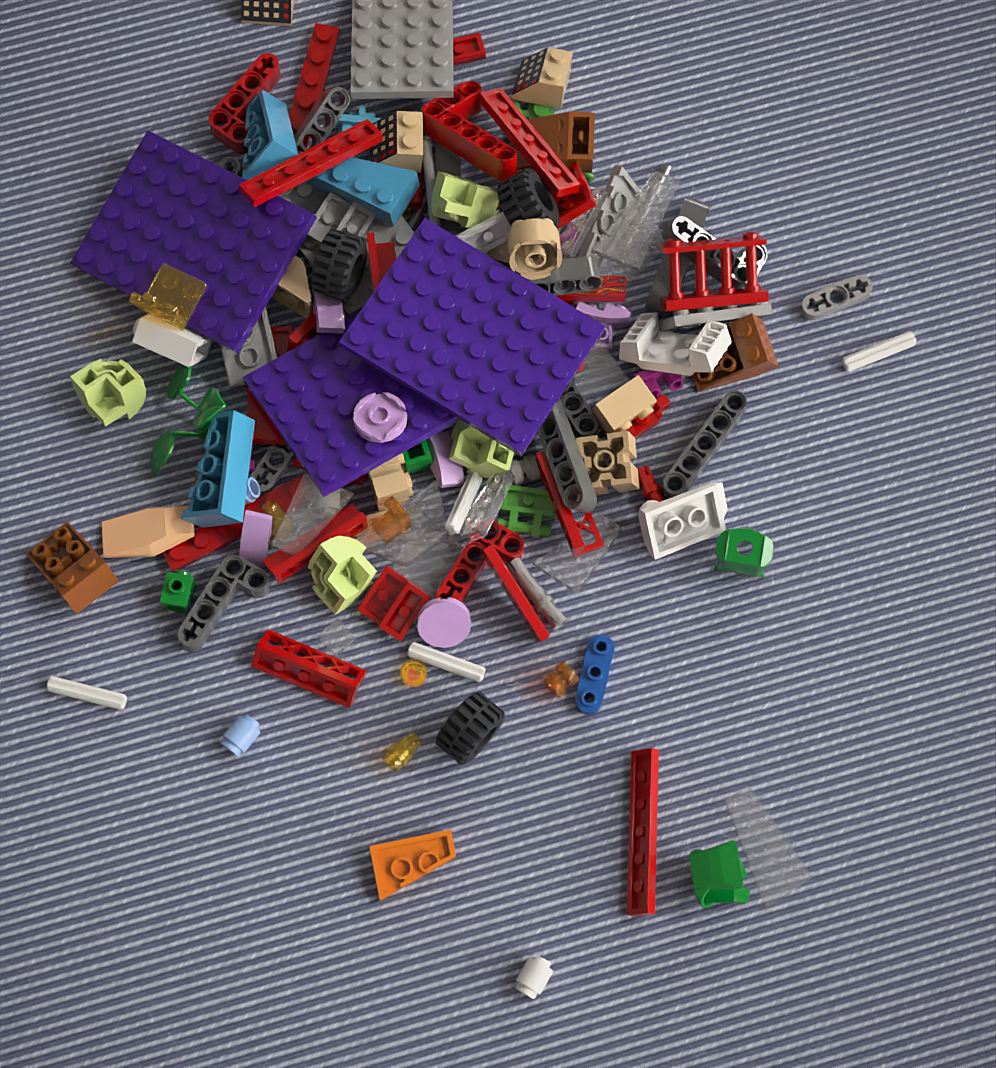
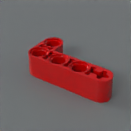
(265, 67)
(472, 569)

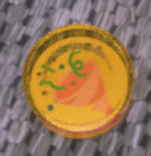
(413, 673)

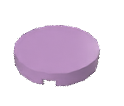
(380, 417)
(444, 622)

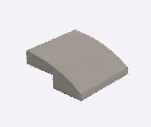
(339, 215)

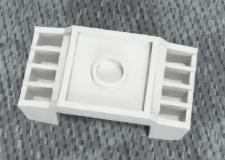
(674, 351)

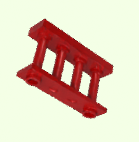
(727, 293)

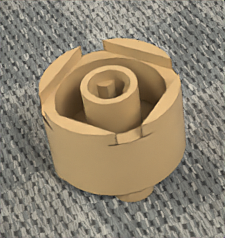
(534, 248)

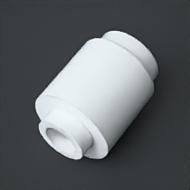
(534, 976)

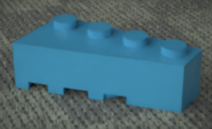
(268, 135)
(372, 185)
(222, 472)

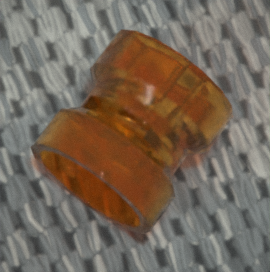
(560, 679)

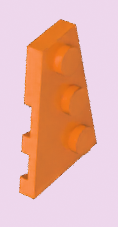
(409, 859)

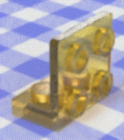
(171, 296)

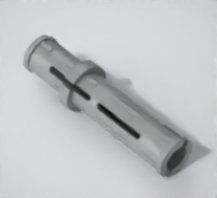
(536, 593)

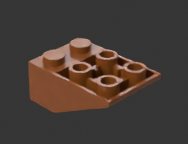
(568, 136)
(745, 357)
(72, 567)

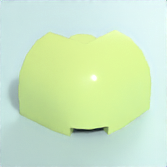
(462, 200)
(109, 390)
(478, 451)
(341, 572)

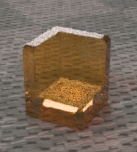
(393, 522)

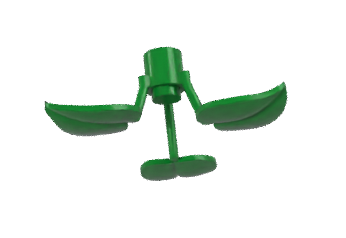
(208, 407)

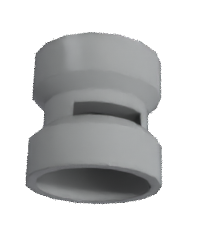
(524, 469)

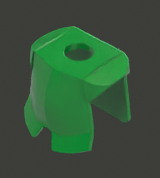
(749, 565)
(718, 875)

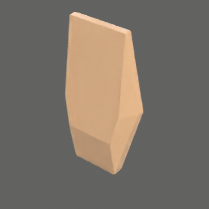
(145, 532)

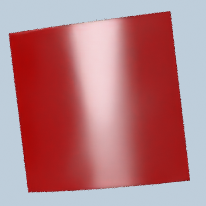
(577, 203)
(393, 602)

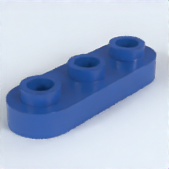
(594, 685)

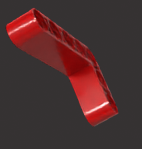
(448, 124)

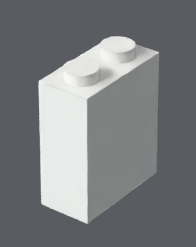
(181, 346)

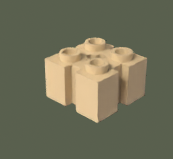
(619, 449)
(390, 481)

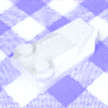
(683, 519)

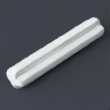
(879, 351)
(463, 503)
(446, 662)
(86, 693)

